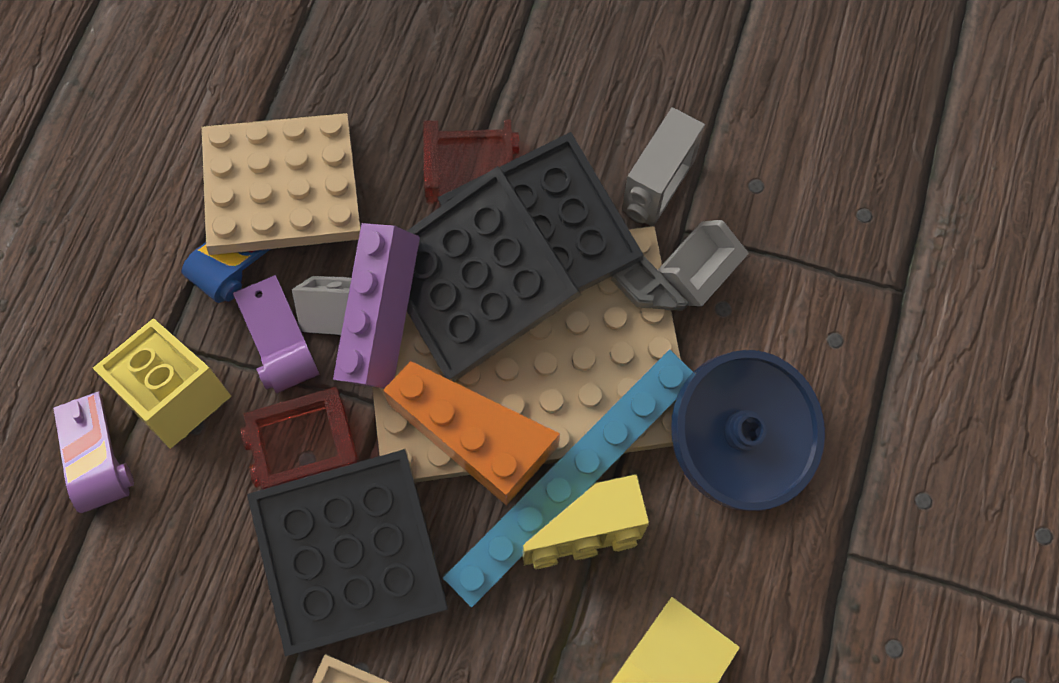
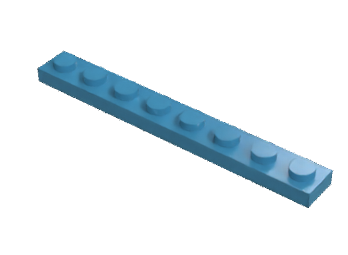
(569, 478)

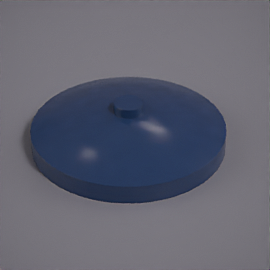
(748, 430)

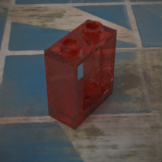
(253, 440)

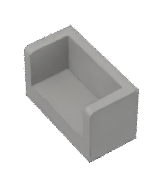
(703, 261)

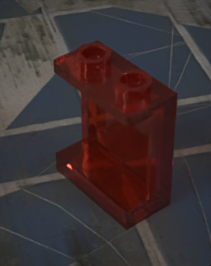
(462, 156)

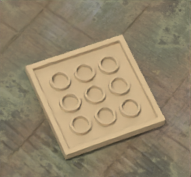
(279, 184)

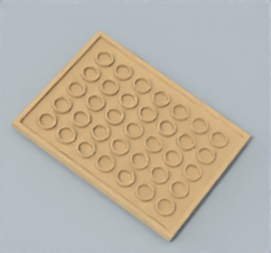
(555, 374)

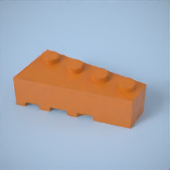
(477, 433)

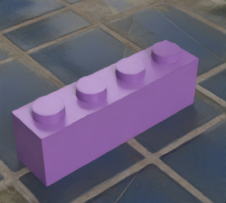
(376, 306)

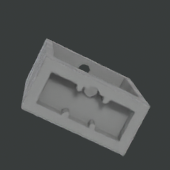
(662, 167)

